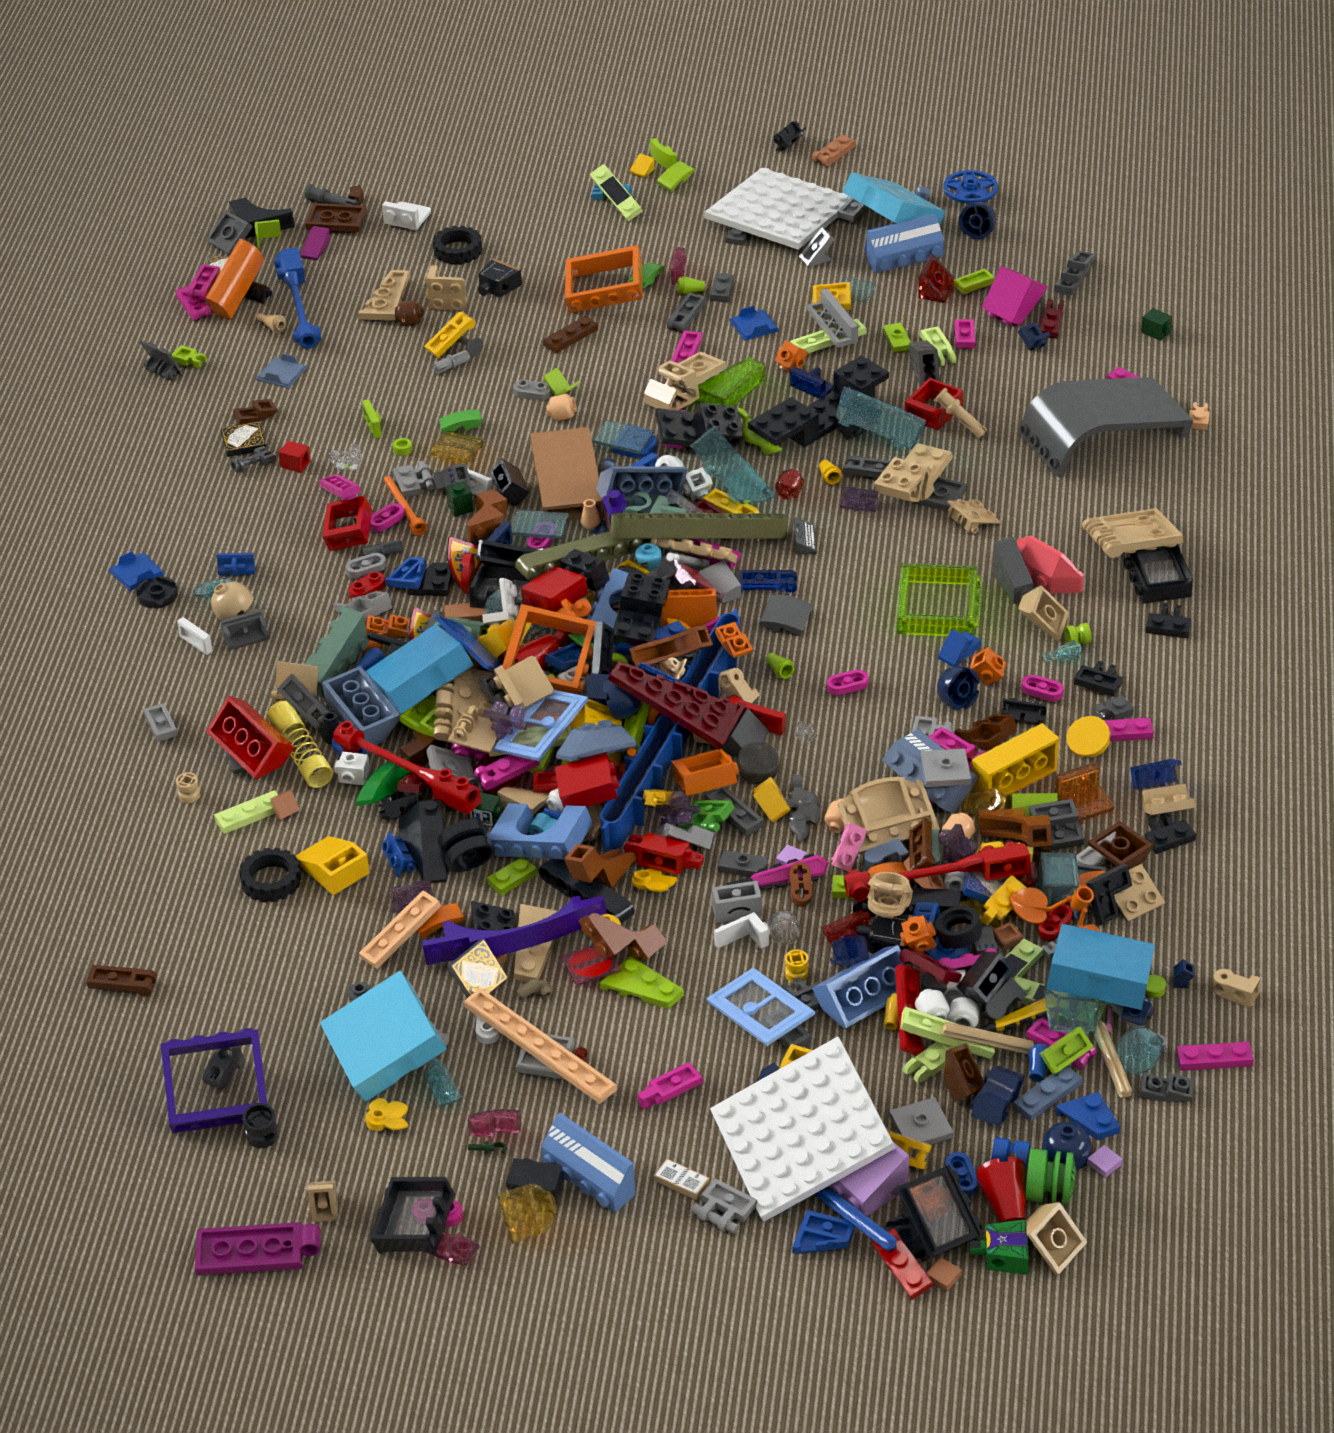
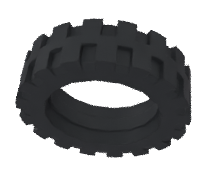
(457, 234)
(275, 890)

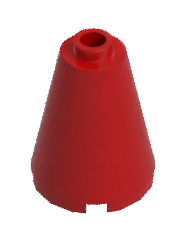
(538, 648)
(1004, 1188)

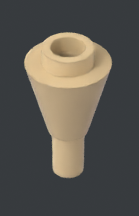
(275, 322)

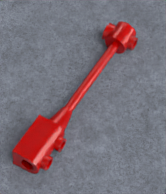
(445, 786)
(992, 862)

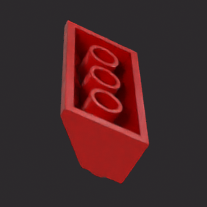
(249, 738)

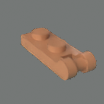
(834, 150)

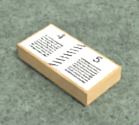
(681, 1179)

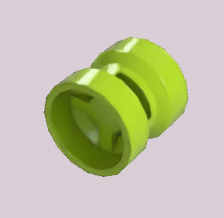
(1080, 634)

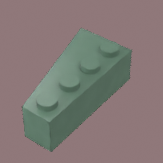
(340, 646)

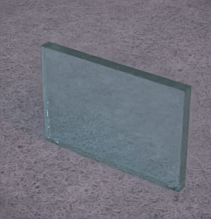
(623, 437)
(539, 524)

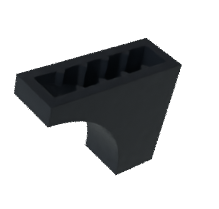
(250, 213)

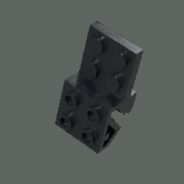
(686, 427)
(640, 609)

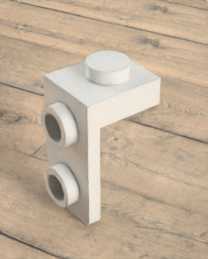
(742, 927)

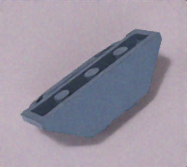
(594, 740)

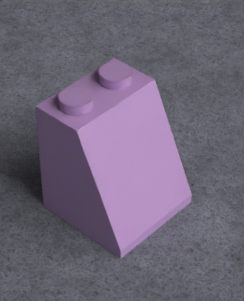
(871, 1184)

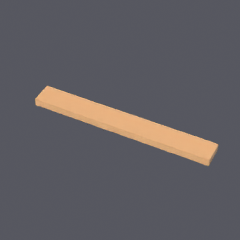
(540, 1046)

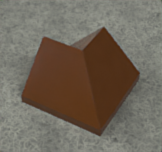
(1121, 845)
(961, 1073)

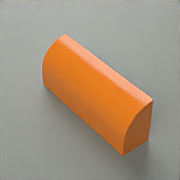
(235, 279)
(691, 606)

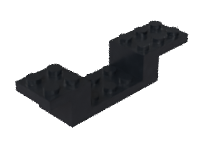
(814, 421)

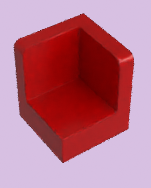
(294, 456)

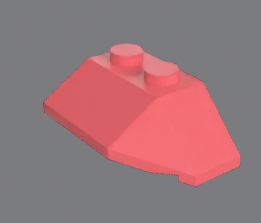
(1050, 567)

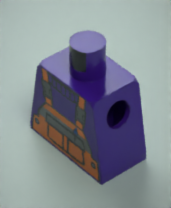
(613, 503)

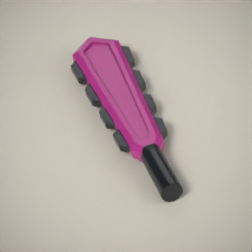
(780, 873)

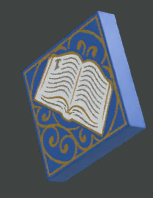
(978, 888)

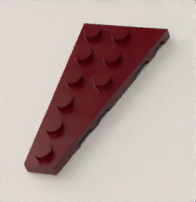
(684, 704)

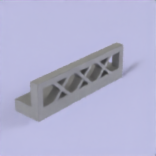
(839, 319)

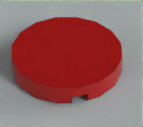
(468, 572)

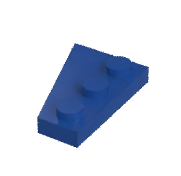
(565, 657)

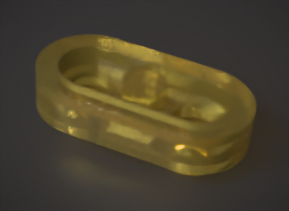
(987, 799)

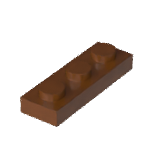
(570, 334)

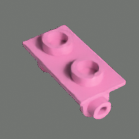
(849, 847)

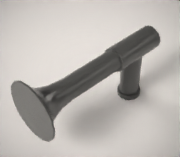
(474, 346)

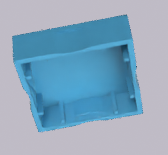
(419, 668)
(1101, 966)

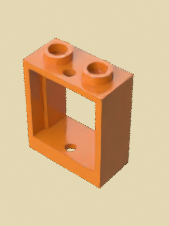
(704, 772)

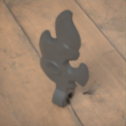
(806, 808)

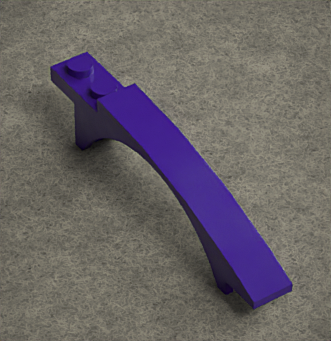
(502, 942)

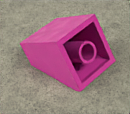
(1012, 296)

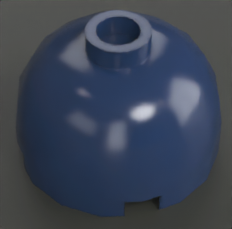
(977, 220)
(958, 687)
(621, 703)
(1068, 1138)

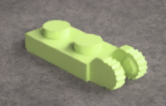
(938, 340)
(929, 1061)

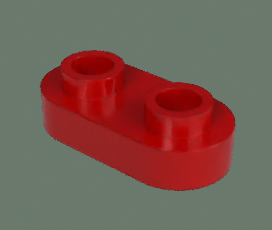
(369, 583)
(1050, 928)

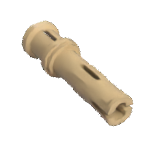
(952, 407)

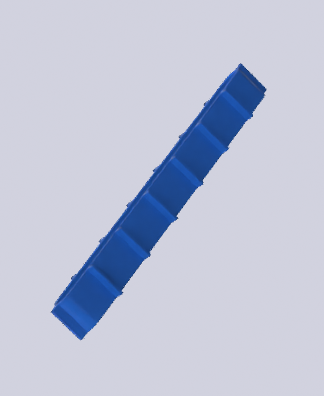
(615, 831)

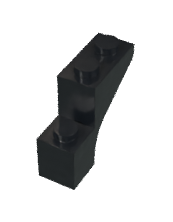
(501, 554)

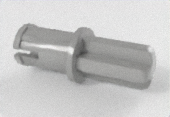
(451, 361)

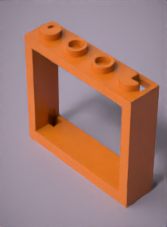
(599, 263)
(560, 622)

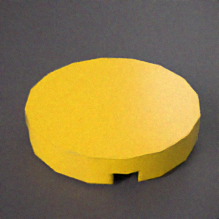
(1088, 736)

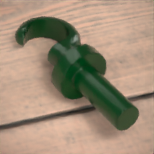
(485, 1148)

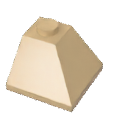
(1044, 611)
(1054, 1235)

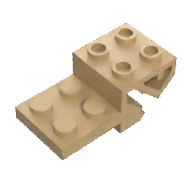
(682, 381)
(914, 476)

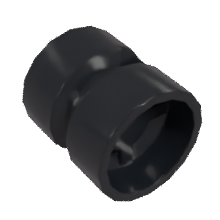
(260, 1125)

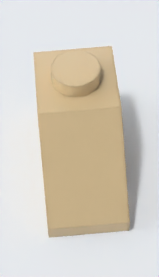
(323, 1201)

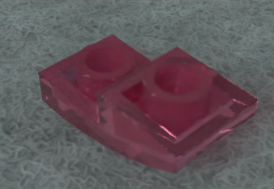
(677, 263)
(487, 1122)
(456, 1249)

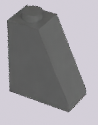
(924, 361)
(1011, 569)

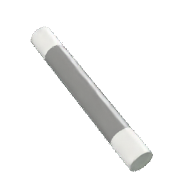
(688, 560)

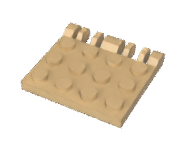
(1132, 532)
(454, 699)

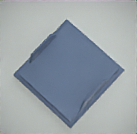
(282, 371)

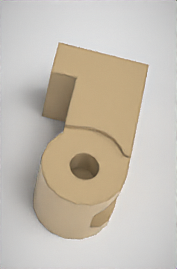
(733, 684)
(1235, 987)

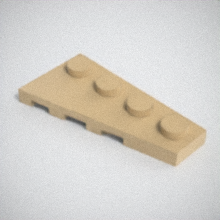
(386, 297)
(532, 960)

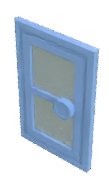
(545, 724)
(760, 1006)

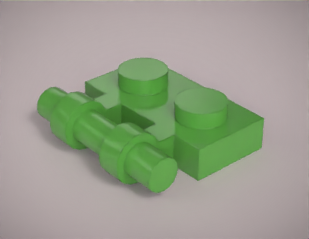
(710, 813)

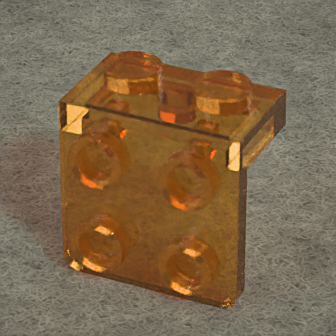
(1084, 788)

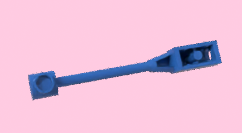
(291, 270)

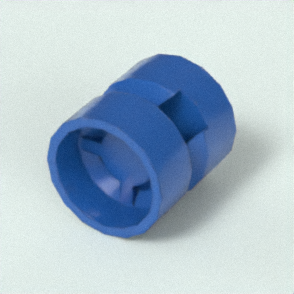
(1003, 1147)

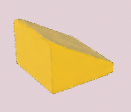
(643, 165)

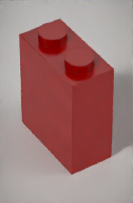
(553, 587)
(587, 781)

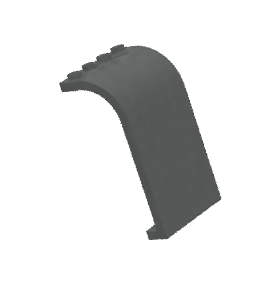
(1079, 408)

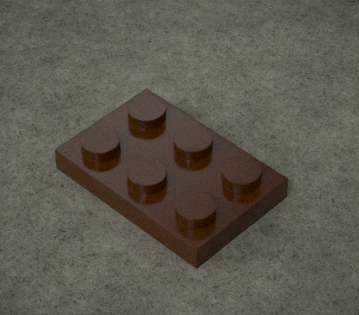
(336, 217)

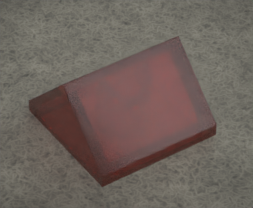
(935, 281)

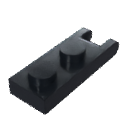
(603, 648)

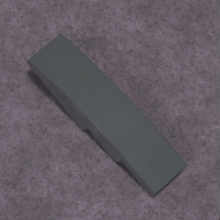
(1075, 273)

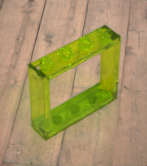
(938, 624)

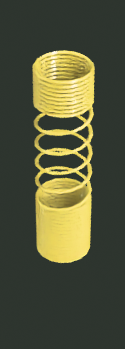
(290, 726)

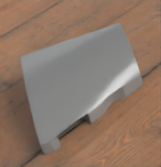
(723, 580)
(369, 604)
(694, 835)

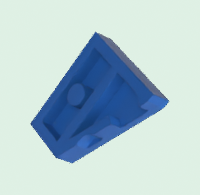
(1091, 1114)

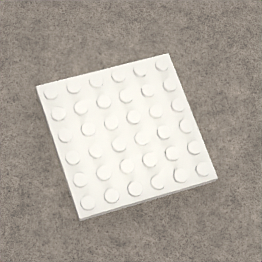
(778, 208)
(802, 1128)

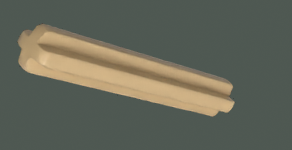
(987, 1038)
(1112, 1060)

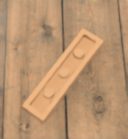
(400, 929)

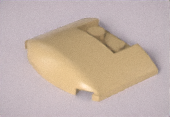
(887, 809)

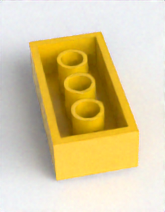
(1017, 761)

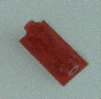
(845, 925)

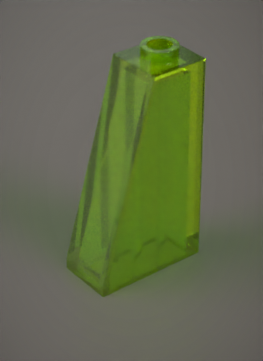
(732, 383)

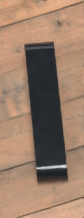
(558, 876)
(945, 899)

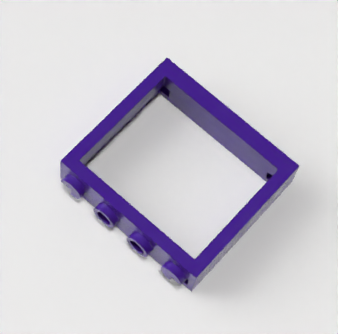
(212, 1117)

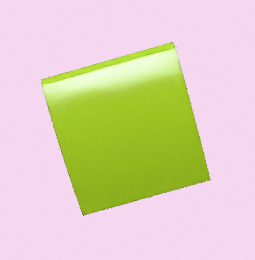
(421, 716)

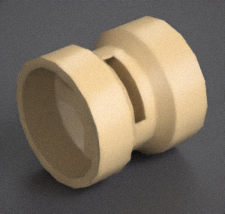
(188, 787)

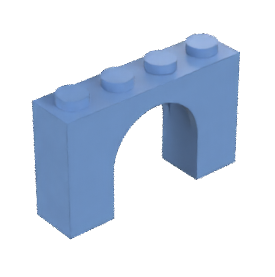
(609, 596)
(555, 843)

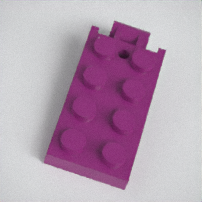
(255, 1247)

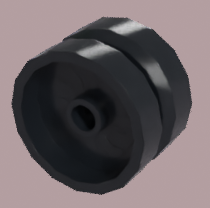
(466, 845)

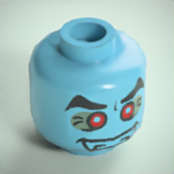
(648, 556)

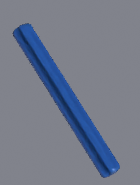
(857, 1218)

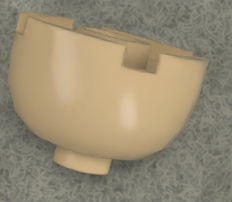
(230, 599)

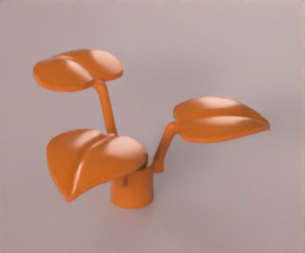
(1031, 902)

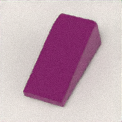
(315, 243)

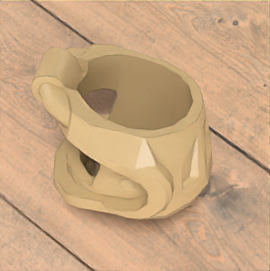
(889, 894)

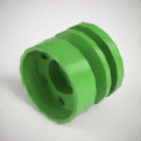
(1050, 1176)

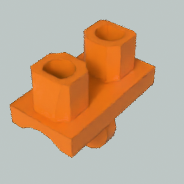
(580, 609)

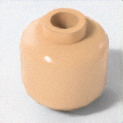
(561, 407)
(833, 817)
(963, 819)

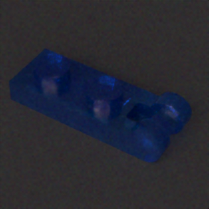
(768, 580)

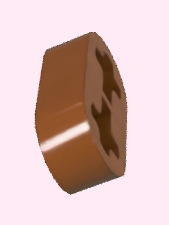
(795, 884)

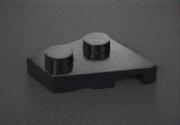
(435, 581)

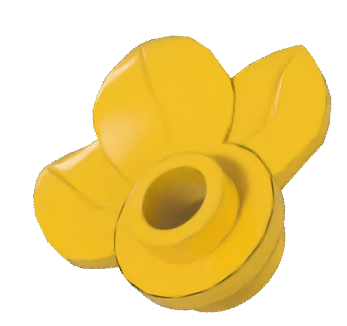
(653, 880)
(386, 1115)

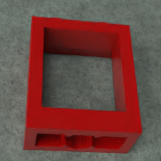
(931, 389)
(357, 534)

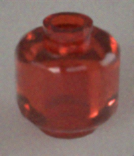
(789, 484)

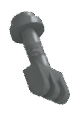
(260, 454)

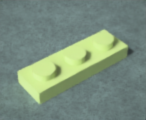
(245, 813)

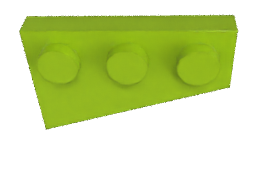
(644, 983)

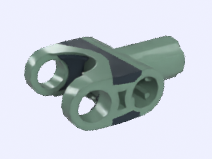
(652, 504)

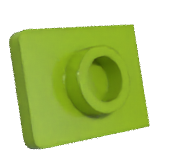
(267, 229)
(557, 382)

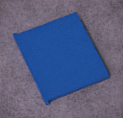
(470, 643)

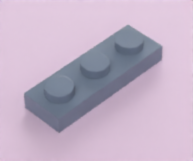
(1047, 1093)

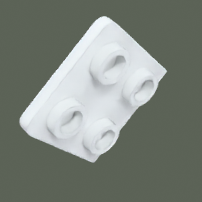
(405, 214)
(510, 610)

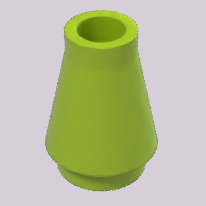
(689, 285)
(781, 666)

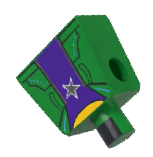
(1004, 1247)

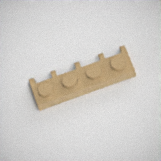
(703, 550)

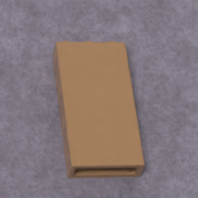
(565, 471)

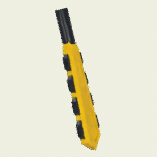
(1021, 1015)

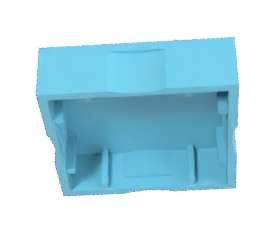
(889, 198)
(382, 1036)

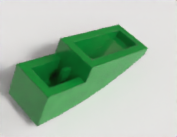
(381, 783)

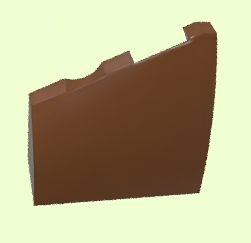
(989, 731)

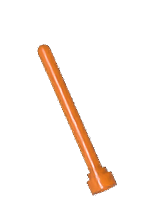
(416, 525)

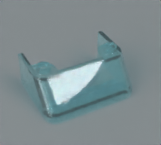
(879, 418)
(731, 469)

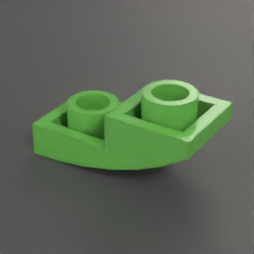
(649, 272)
(468, 419)

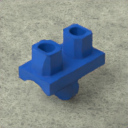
(235, 563)

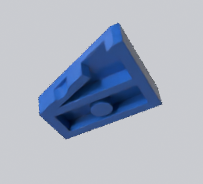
(408, 574)
(822, 1233)

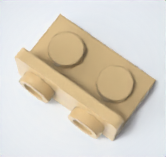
(1167, 799)

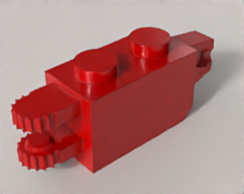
(663, 853)

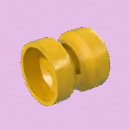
(796, 965)

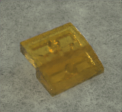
(456, 447)

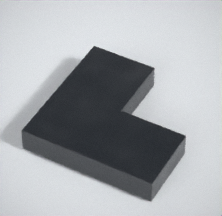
(1105, 888)

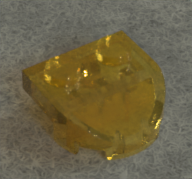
(527, 1211)

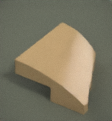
(535, 800)

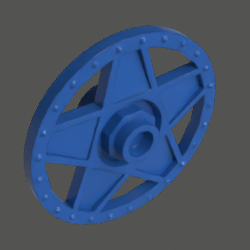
(969, 187)

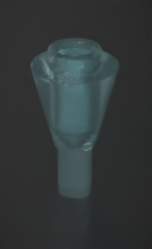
(1069, 651)

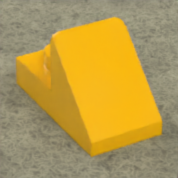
(771, 799)

